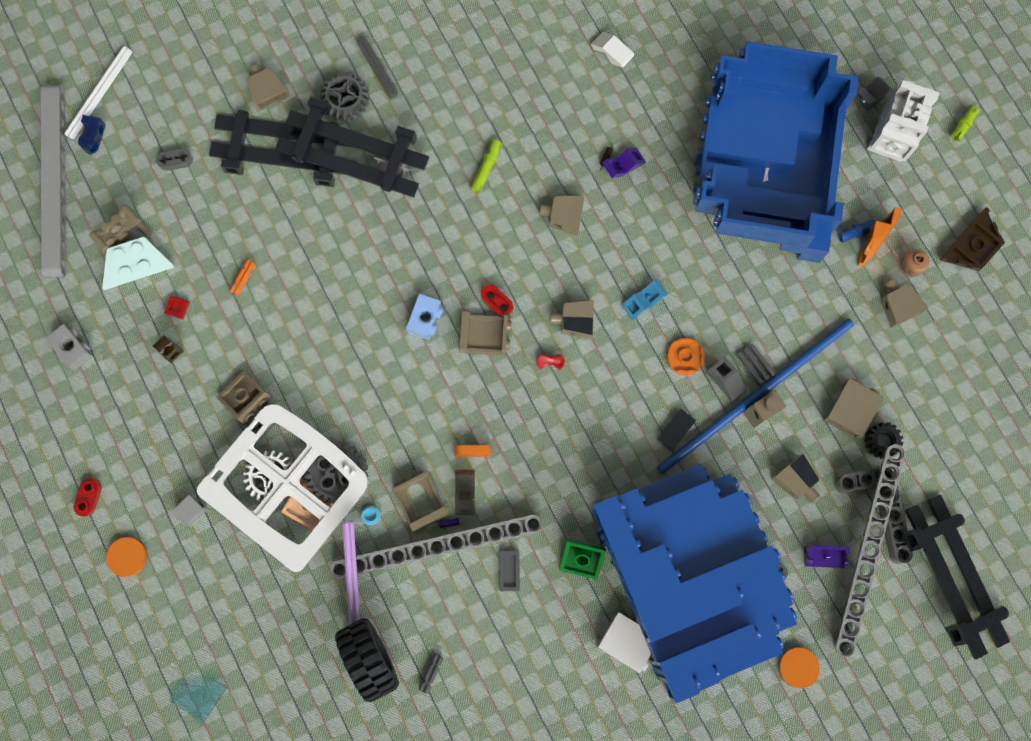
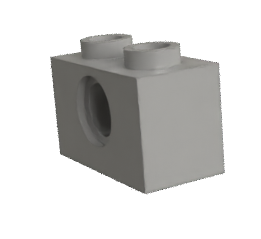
(61, 339)

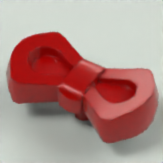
(543, 360)

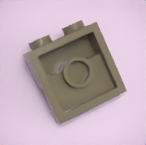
(244, 398)

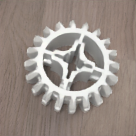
(268, 484)

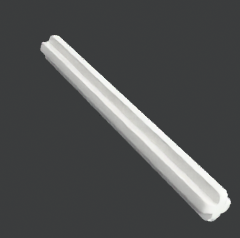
(98, 92)

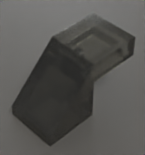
(464, 492)

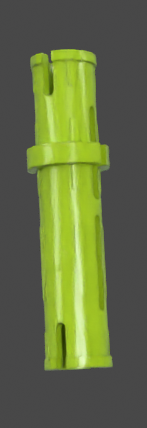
(489, 160)

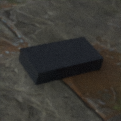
(676, 430)

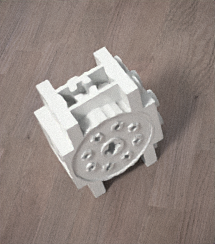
(903, 120)

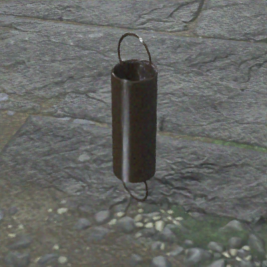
(606, 155)

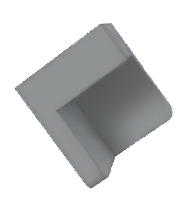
(189, 511)

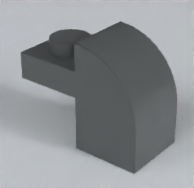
(873, 93)

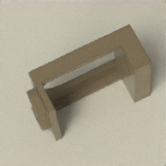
(400, 492)

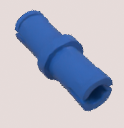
(856, 231)

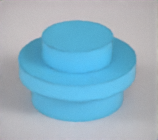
(370, 515)

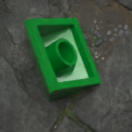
(582, 559)

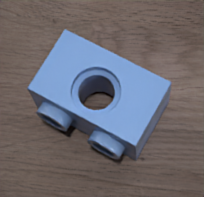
(423, 306)

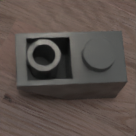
(727, 378)

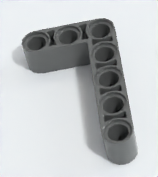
(898, 524)

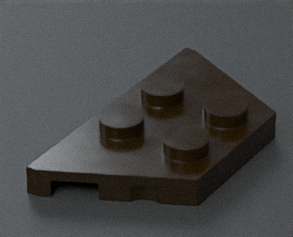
(976, 244)

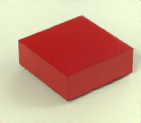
(177, 307)

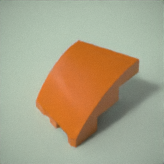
(877, 235)

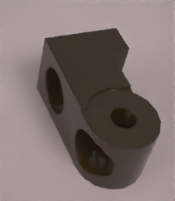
(167, 348)

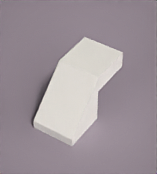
(615, 50)

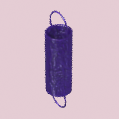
(448, 523)

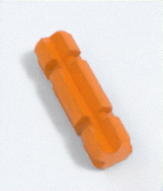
(242, 277)

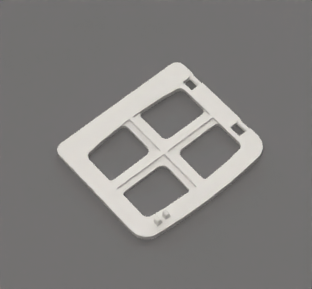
(284, 484)

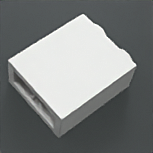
(626, 643)

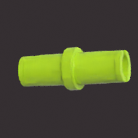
(965, 123)

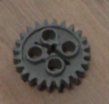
(319, 475)

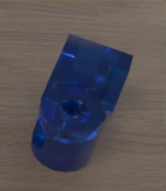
(92, 134)

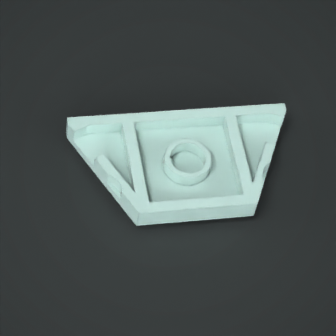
(132, 262)

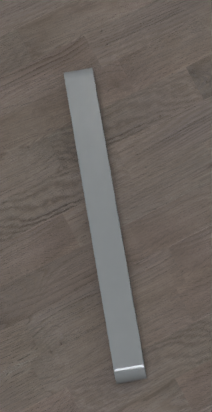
(53, 181)
(876, 541)
(407, 549)

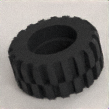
(366, 660)

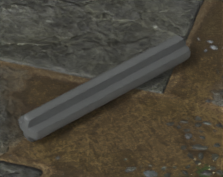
(377, 67)

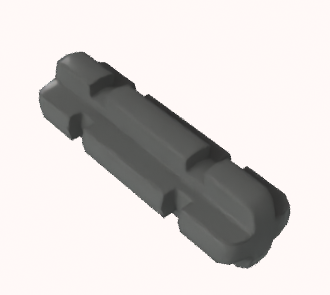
(430, 673)

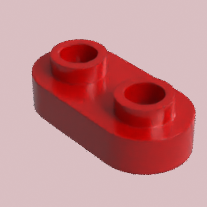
(498, 300)
(90, 497)

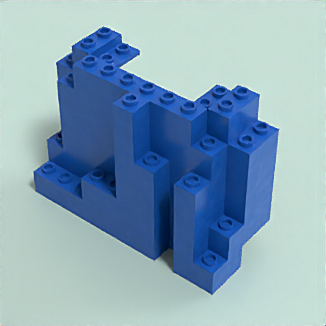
(779, 114)
(697, 577)

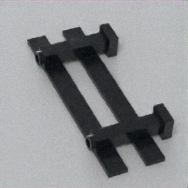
(237, 152)
(397, 153)
(966, 629)

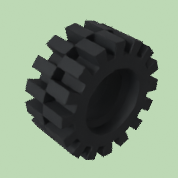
(885, 428)

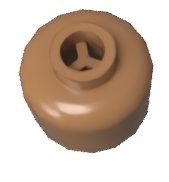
(915, 262)

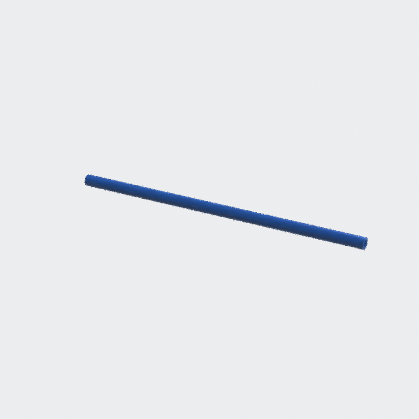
(755, 396)

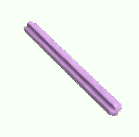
(351, 571)

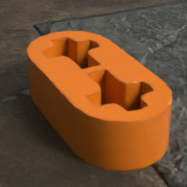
(472, 451)

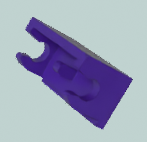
(826, 556)

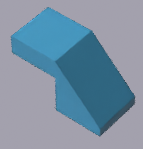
(644, 300)

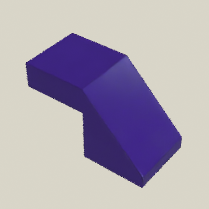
(624, 163)

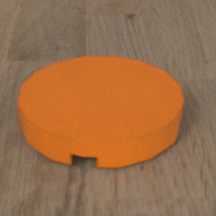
(685, 356)
(126, 557)
(799, 667)

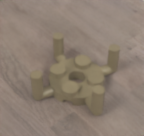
(118, 228)

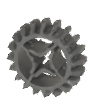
(333, 90)

